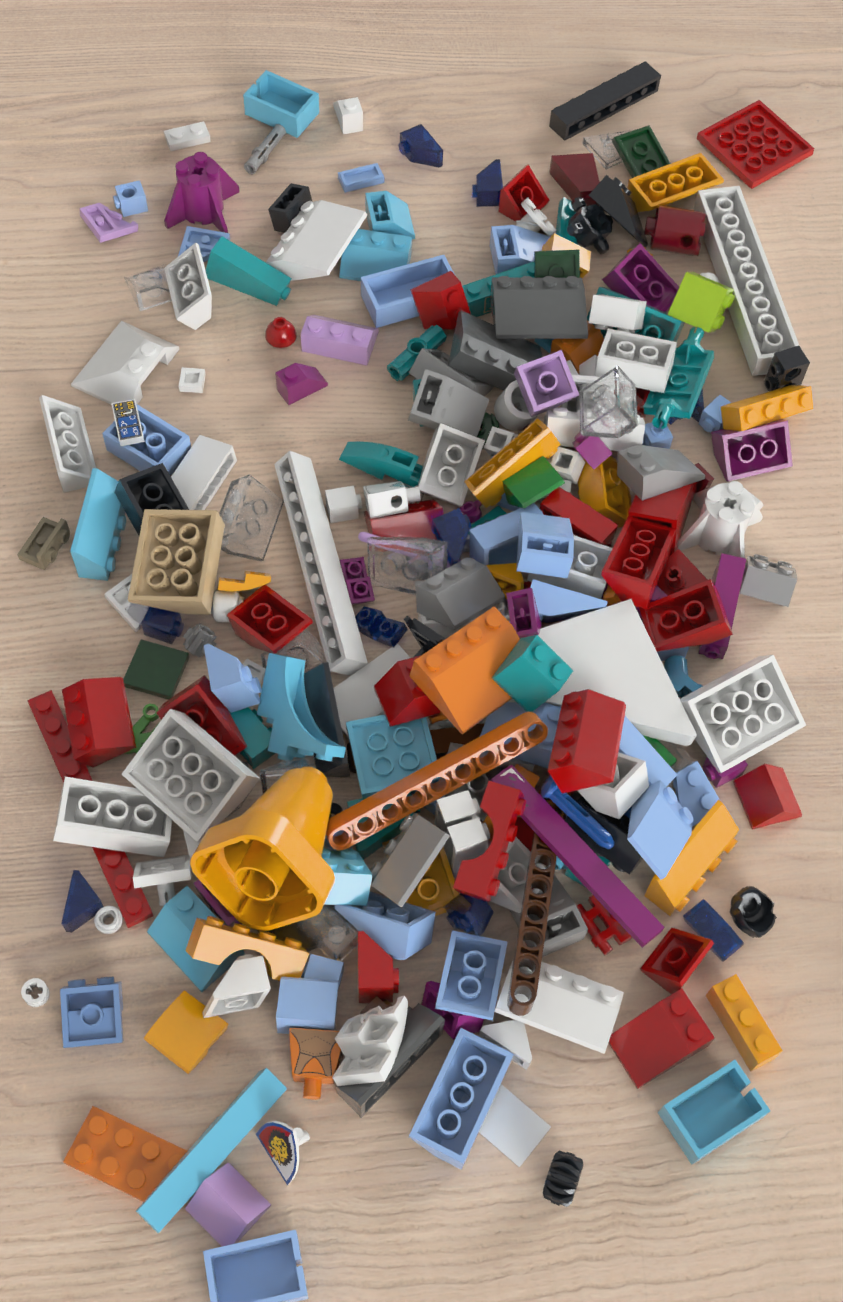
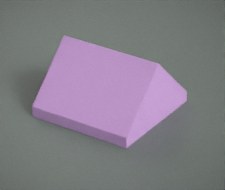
(227, 1205)

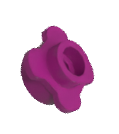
(472, 510)

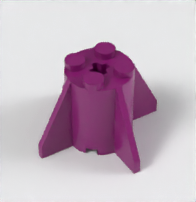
(200, 192)

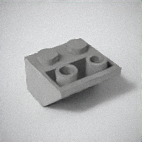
(768, 580)

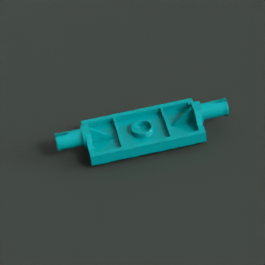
(684, 383)

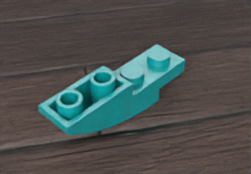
(381, 460)

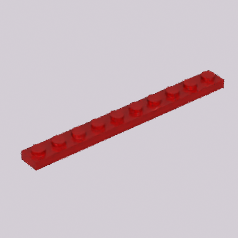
(113, 862)

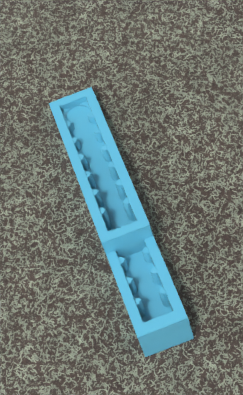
(211, 1149)

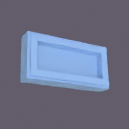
(361, 177)

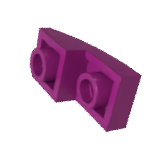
(357, 580)

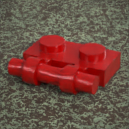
(614, 928)

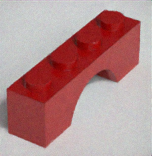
(479, 875)

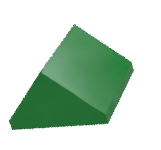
(531, 483)

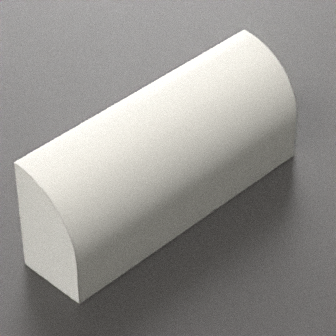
(203, 471)

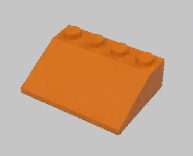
(461, 670)

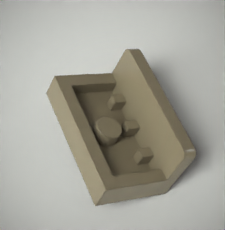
(44, 543)

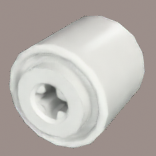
(507, 414)

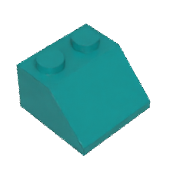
(532, 673)

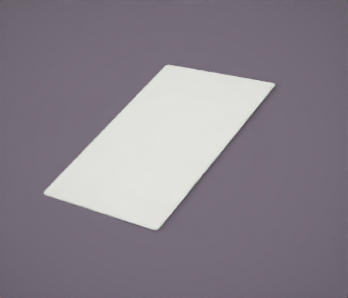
(513, 1126)

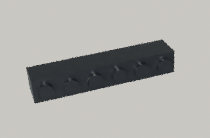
(604, 100)

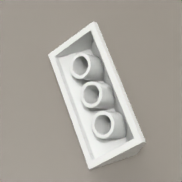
(68, 443)

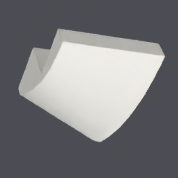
(371, 1044)

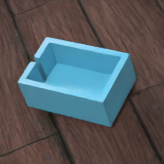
(281, 102)
(713, 1112)

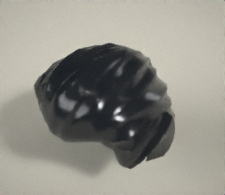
(752, 911)

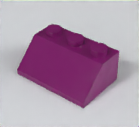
(753, 450)

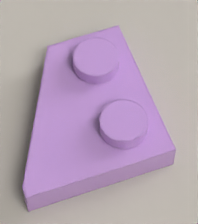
(106, 223)

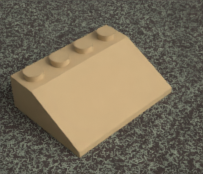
(177, 560)

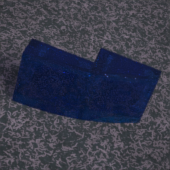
(378, 627)
(711, 925)

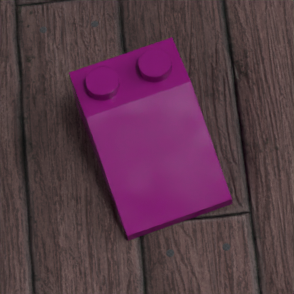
(642, 279)

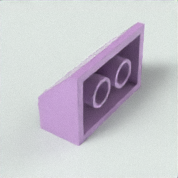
(338, 339)

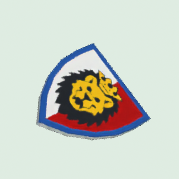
(283, 1146)

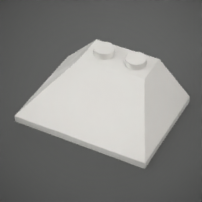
(123, 364)

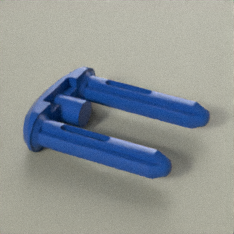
(578, 814)

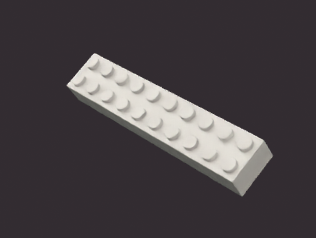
(743, 266)

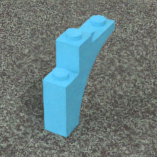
(286, 707)

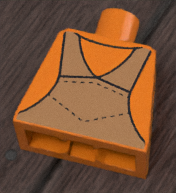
(314, 1059)

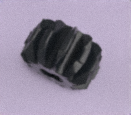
(563, 1178)

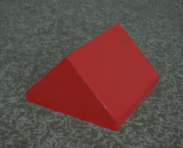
(520, 187)
(767, 796)
(676, 959)

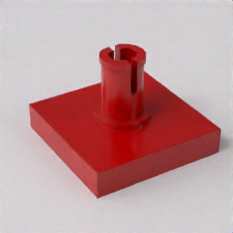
(679, 574)

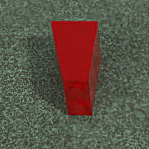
(666, 509)

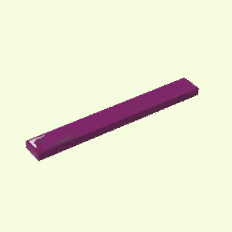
(583, 861)

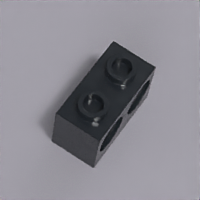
(786, 369)

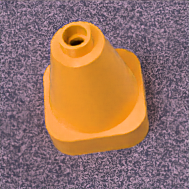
(270, 858)

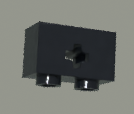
(288, 206)

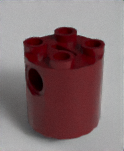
(676, 230)

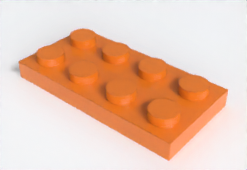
(122, 1154)

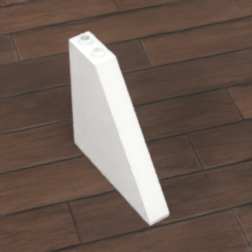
(617, 658)

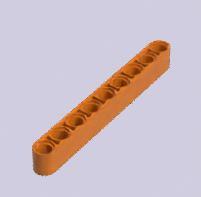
(421, 780)

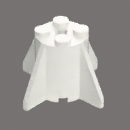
(722, 520)

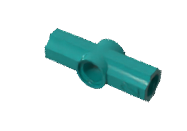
(402, 364)

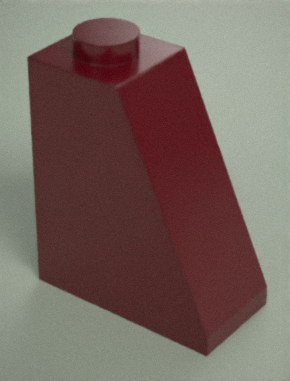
(575, 175)

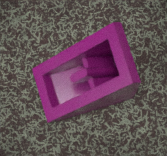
(524, 612)

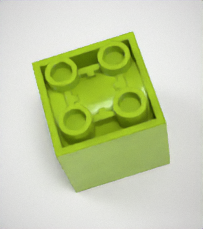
(701, 302)

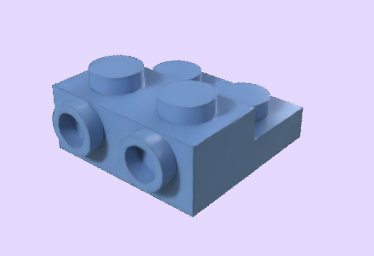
(92, 1012)

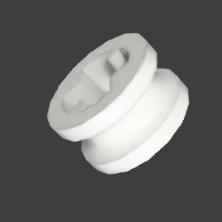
(42, 999)

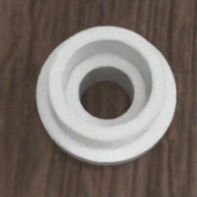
(105, 912)

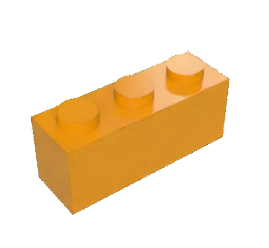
(743, 1022)

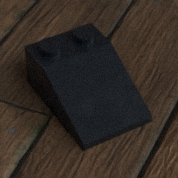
(615, 201)

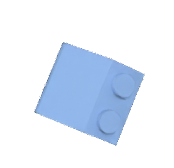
(231, 680)

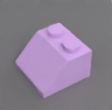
(546, 383)

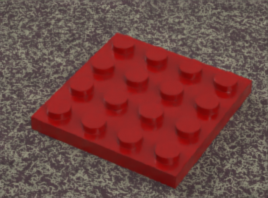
(755, 144)

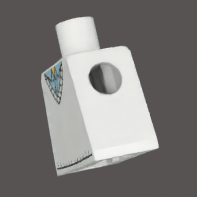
(379, 497)

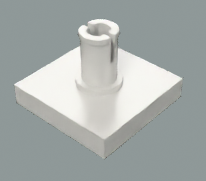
(163, 874)

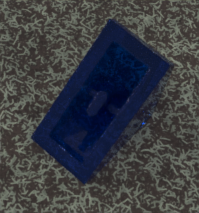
(81, 903)

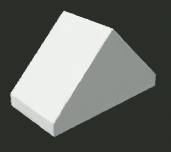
(511, 1037)

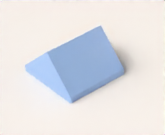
(306, 1004)

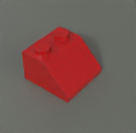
(440, 301)
(401, 696)
(375, 971)

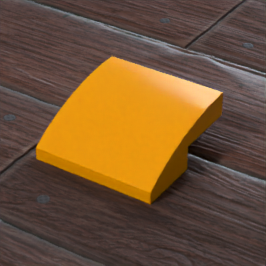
(250, 581)
(184, 1033)

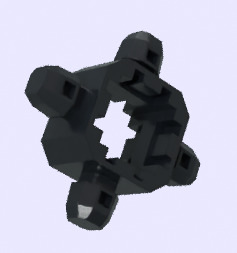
(580, 226)

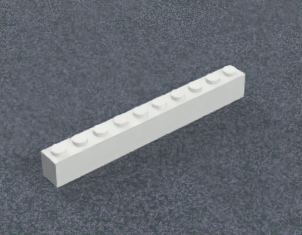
(320, 564)

